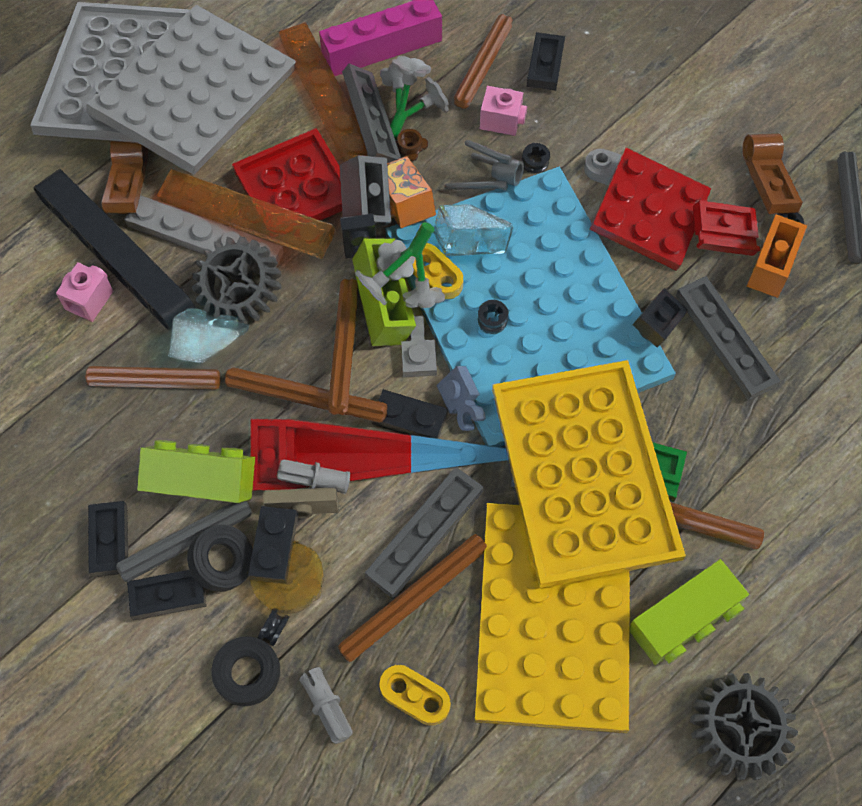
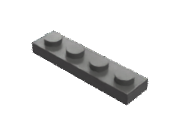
(370, 113)
(727, 338)
(424, 532)

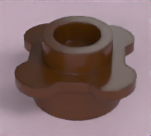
(413, 138)

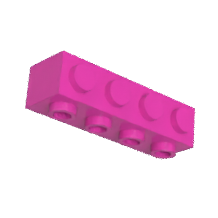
(381, 35)

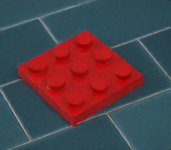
(294, 176)
(649, 209)

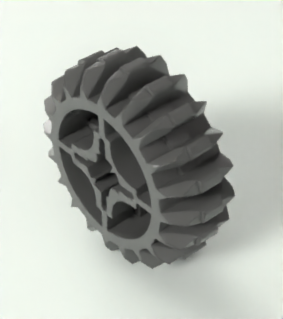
(245, 256)
(760, 727)

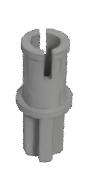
(313, 476)
(326, 705)

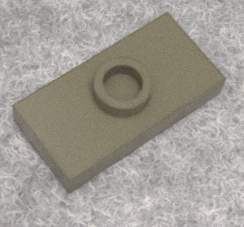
(304, 500)

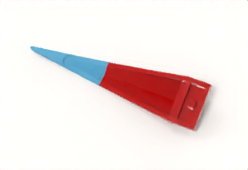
(354, 450)

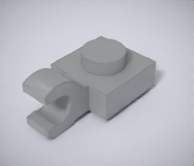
(418, 354)

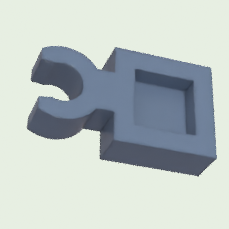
(459, 396)

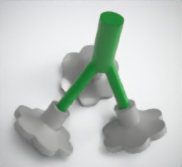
(401, 76)
(397, 262)

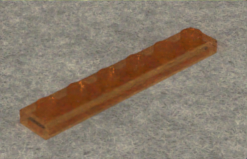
(324, 91)
(247, 213)

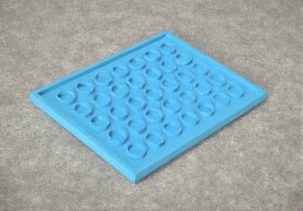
(559, 293)

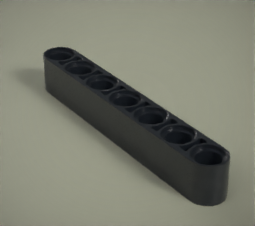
(113, 248)

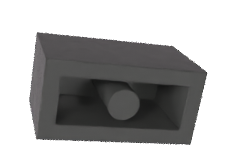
(366, 188)

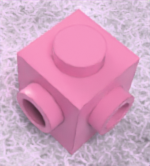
(502, 110)
(84, 291)

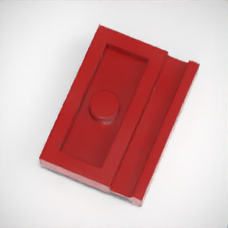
(726, 228)

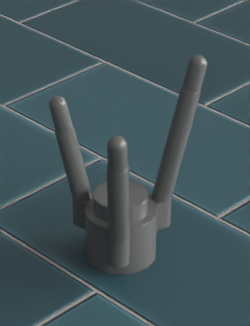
(504, 169)

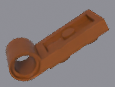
(769, 174)
(125, 177)

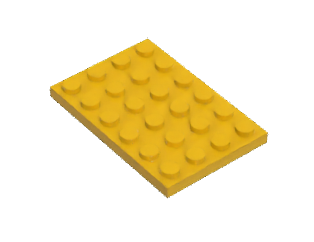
(586, 474)
(551, 650)

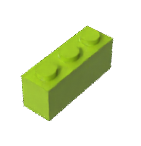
(386, 323)
(196, 472)
(689, 613)

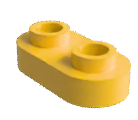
(441, 271)
(416, 694)

